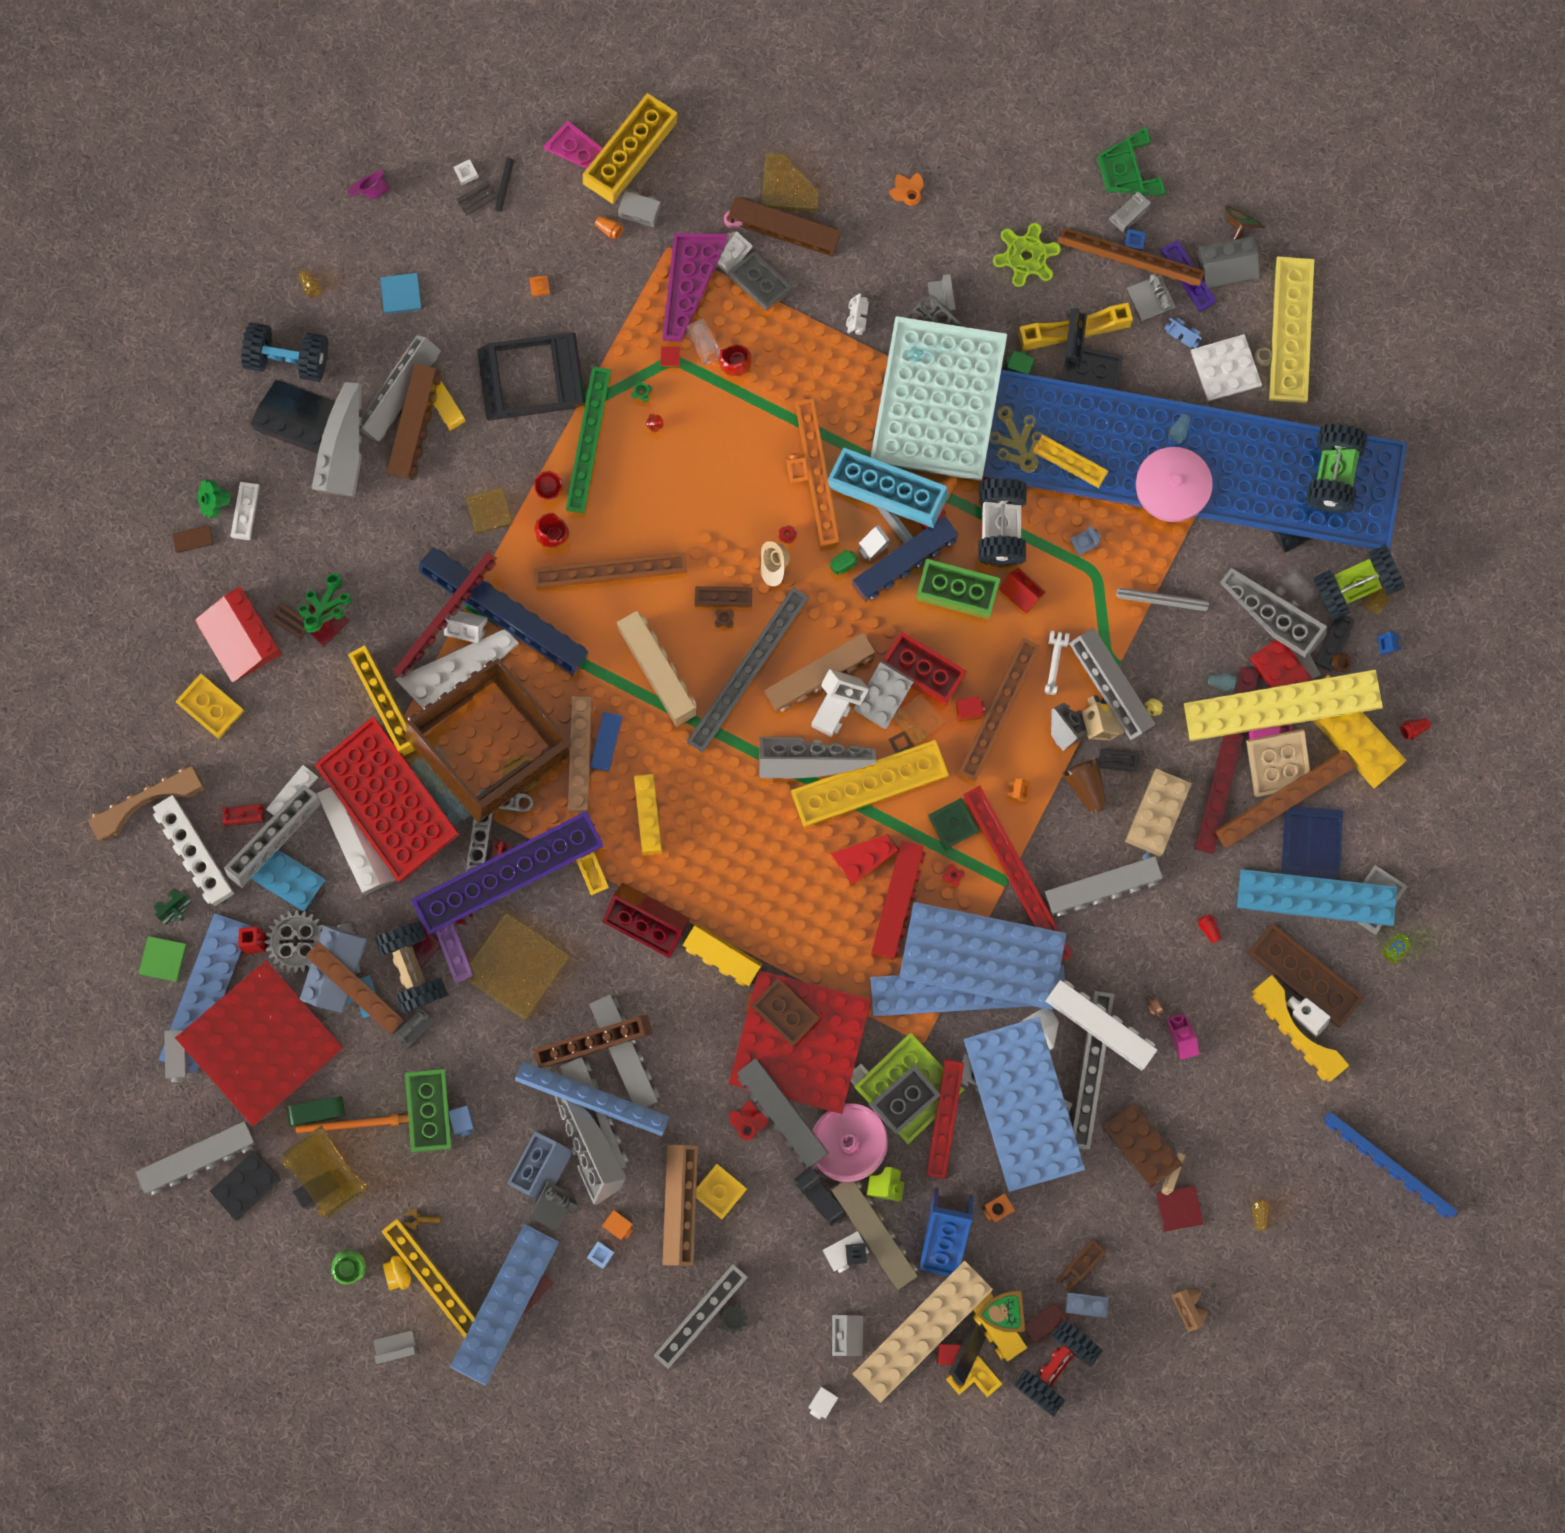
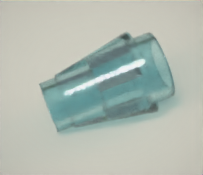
(1179, 430)
(1223, 681)

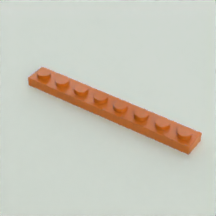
(817, 472)

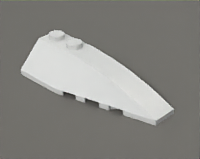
(361, 856)

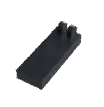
(1076, 335)

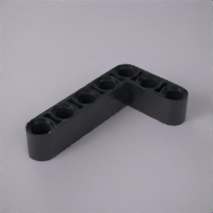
(814, 1191)

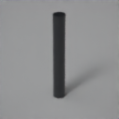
(504, 184)

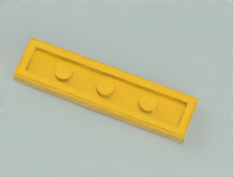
(1072, 462)

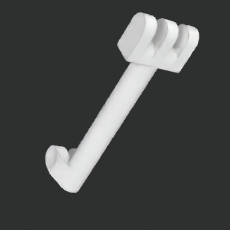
(1050, 688)

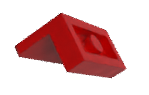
(1021, 590)

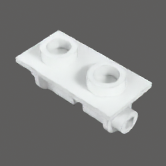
(858, 307)

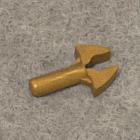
(421, 1219)

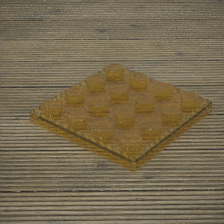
(516, 966)

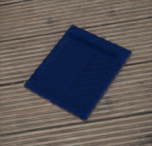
(1312, 842)

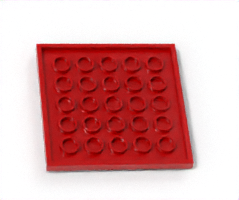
(259, 1043)
(823, 1061)

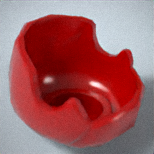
(548, 485)

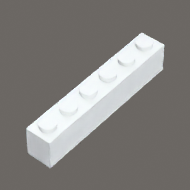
(1101, 1025)

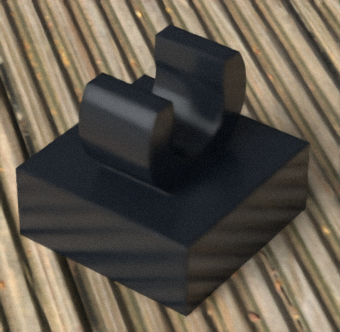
(856, 1254)

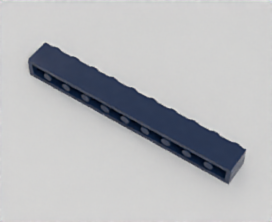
(506, 613)

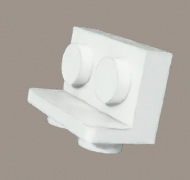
(734, 252)

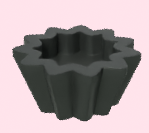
(733, 1319)

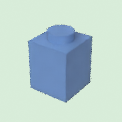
(461, 1121)

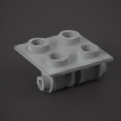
(1151, 297)

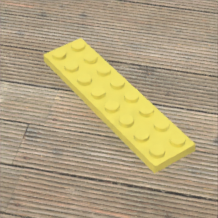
(1291, 329)

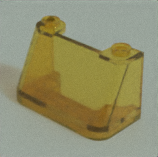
(323, 1173)

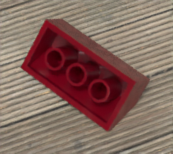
(645, 920)

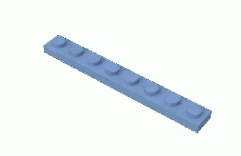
(592, 1098)

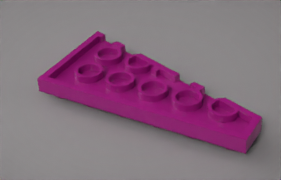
(691, 270)

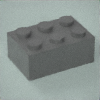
(904, 1099)

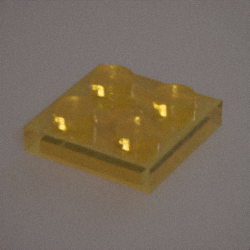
(489, 511)

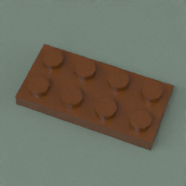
(1142, 1145)

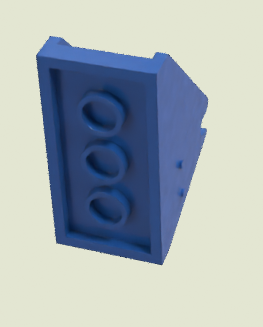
(945, 1238)

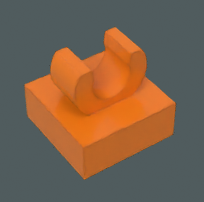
(539, 286)
(1021, 790)

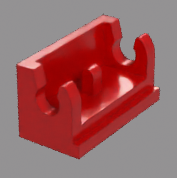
(243, 815)

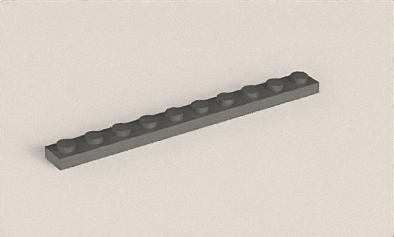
(747, 670)

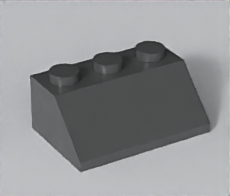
(1229, 262)

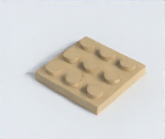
(1277, 761)

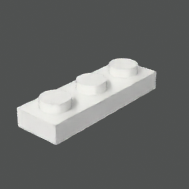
(245, 511)
(302, 777)

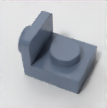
(1086, 541)

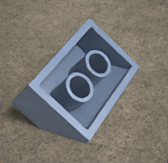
(540, 1163)

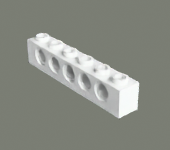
(222, 889)

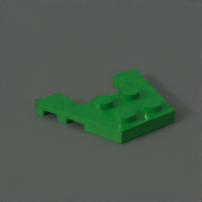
(1121, 169)

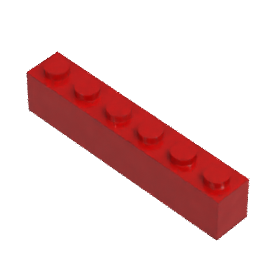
(897, 900)

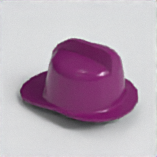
(371, 186)

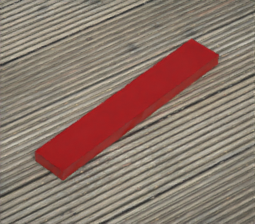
(945, 1118)

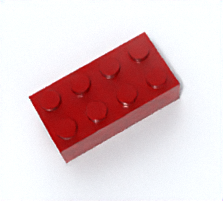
(932, 672)

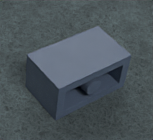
(1086, 1305)

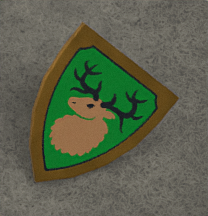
(1004, 1312)

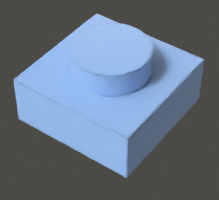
(600, 1255)

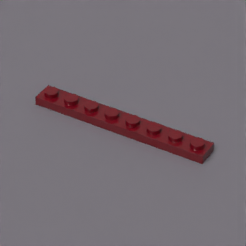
(450, 609)

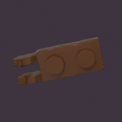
(1083, 1263)

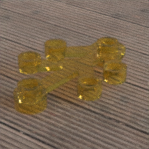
(1018, 441)

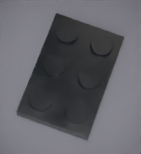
(1095, 369)
(245, 1185)

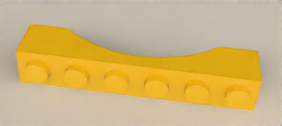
(1046, 334)
(1326, 1060)

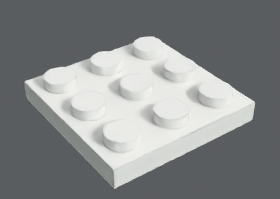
(1226, 368)

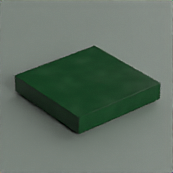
(953, 823)

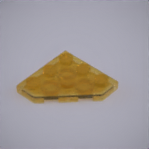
(786, 186)

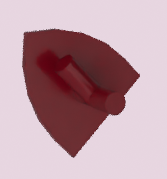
(329, 628)

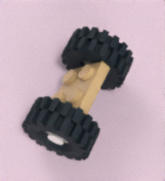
(398, 943)

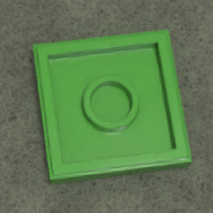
(162, 959)

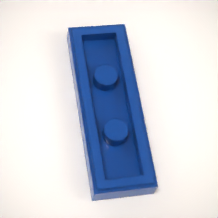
(606, 742)

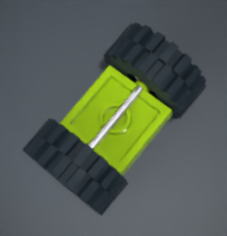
(1359, 582)

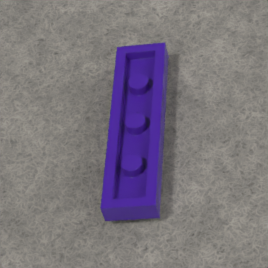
(1200, 294)

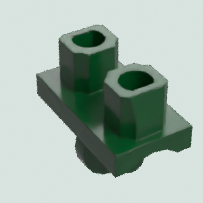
(174, 908)

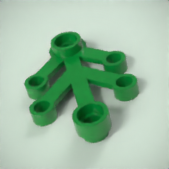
(314, 622)

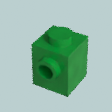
(1019, 362)

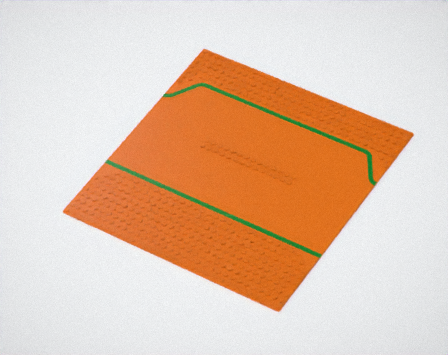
(718, 492)

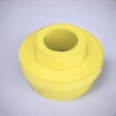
(1153, 707)

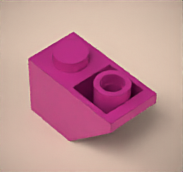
(1183, 1036)

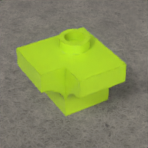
(886, 1185)

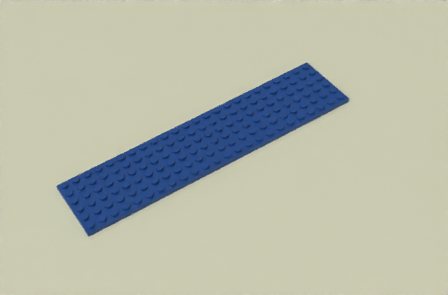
(1254, 460)

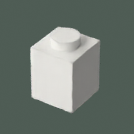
(822, 1403)

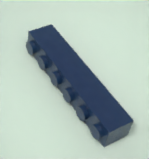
(905, 559)

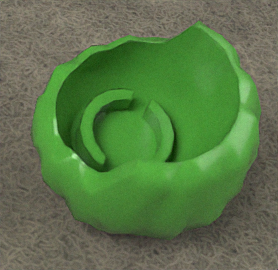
(348, 1266)

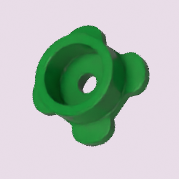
(642, 396)

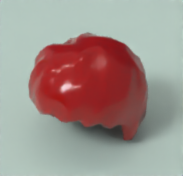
(735, 360)
(551, 530)

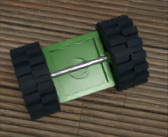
(1340, 453)

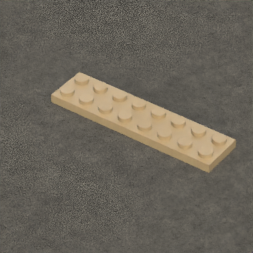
(922, 1331)

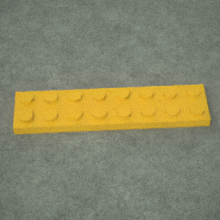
(869, 784)

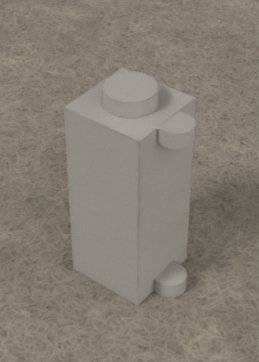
(175, 1058)

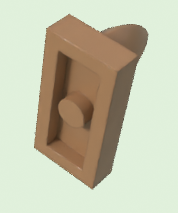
(1191, 1316)

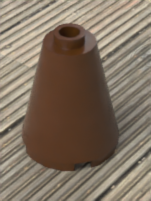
(1087, 784)

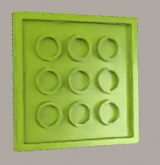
(892, 1066)

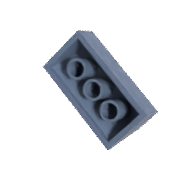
(319, 988)

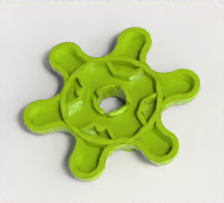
(1028, 243)

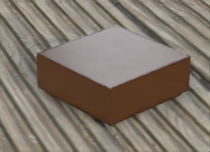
(891, 740)

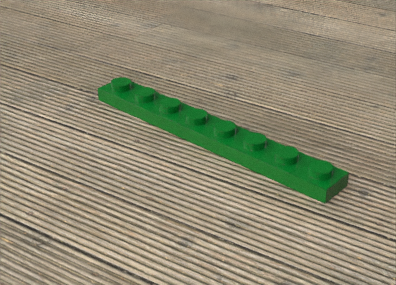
(588, 440)

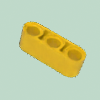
(447, 408)

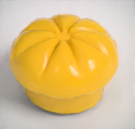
(397, 1273)

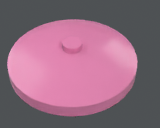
(1174, 484)
(854, 1143)

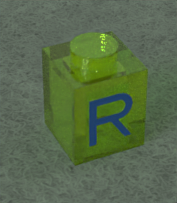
(1396, 948)

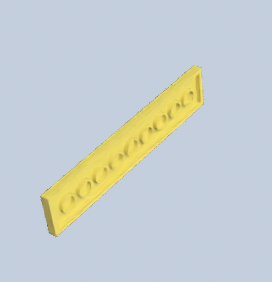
(1283, 705)

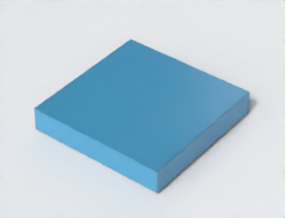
(400, 293)

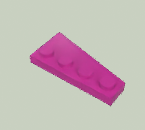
(573, 145)

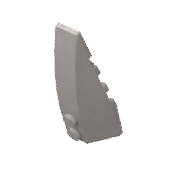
(339, 453)
(1276, 615)
(799, 759)
(597, 1161)

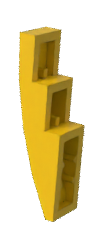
(592, 873)

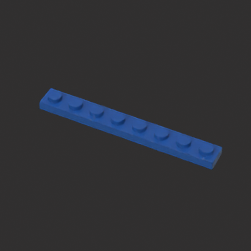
(1396, 1171)

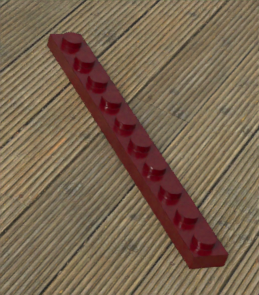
(1223, 774)

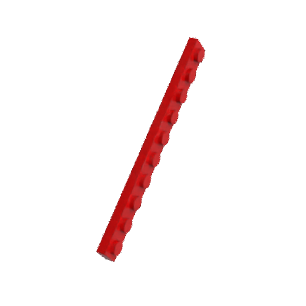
(1011, 862)

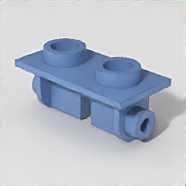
(1190, 335)

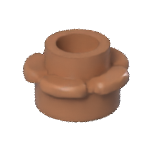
(1155, 1007)

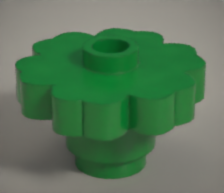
(212, 498)

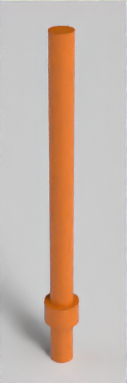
(393, 1119)

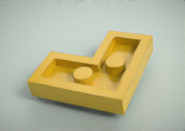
(981, 1376)

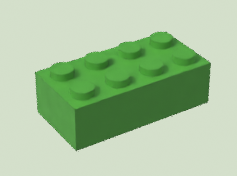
(957, 589)
(427, 1111)

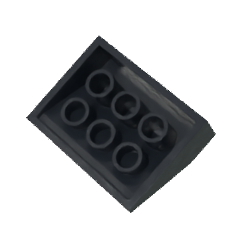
(293, 416)

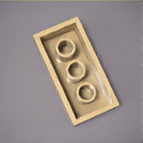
(1158, 812)

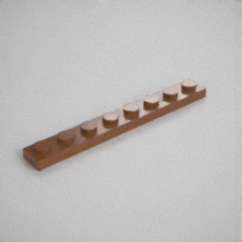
(1131, 256)
(610, 570)
(999, 710)
(1284, 799)

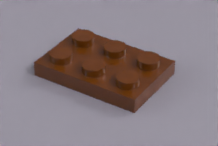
(785, 1012)

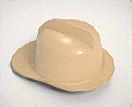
(773, 562)

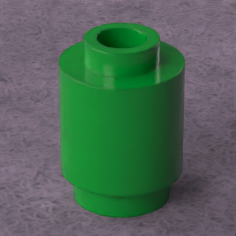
(843, 562)

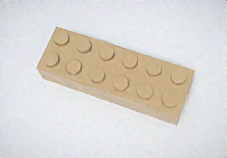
(656, 668)

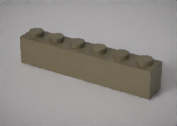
(874, 1233)

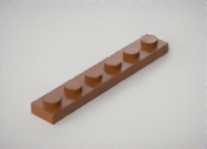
(354, 987)

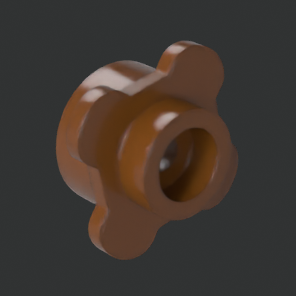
(724, 613)

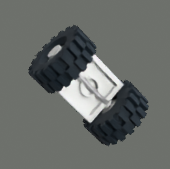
(1001, 532)

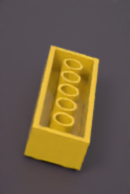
(630, 148)
(1364, 743)

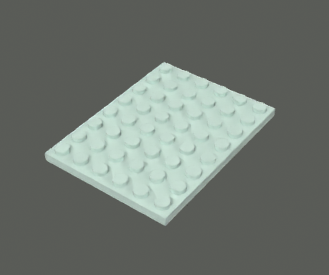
(942, 408)

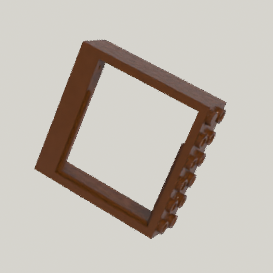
(517, 779)

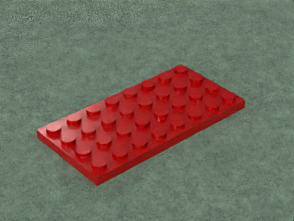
(387, 799)

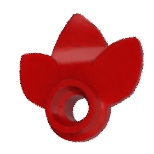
(748, 1118)

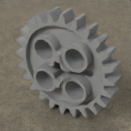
(297, 924)

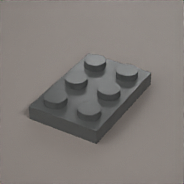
(760, 281)

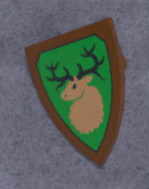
(1241, 221)

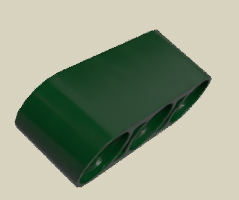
(315, 1110)

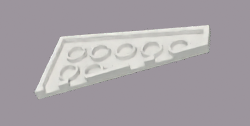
(443, 674)

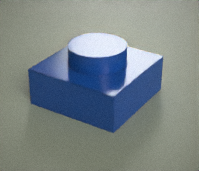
(1135, 239)

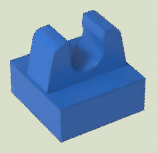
(1388, 643)

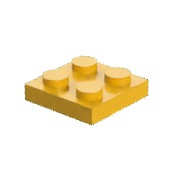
(719, 1191)

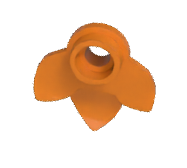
(906, 187)

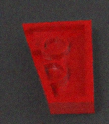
(864, 857)

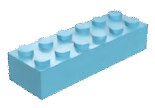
(888, 487)

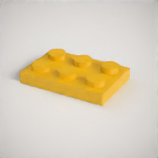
(209, 706)

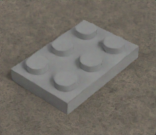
(885, 694)
(1380, 877)

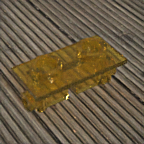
(1376, 601)

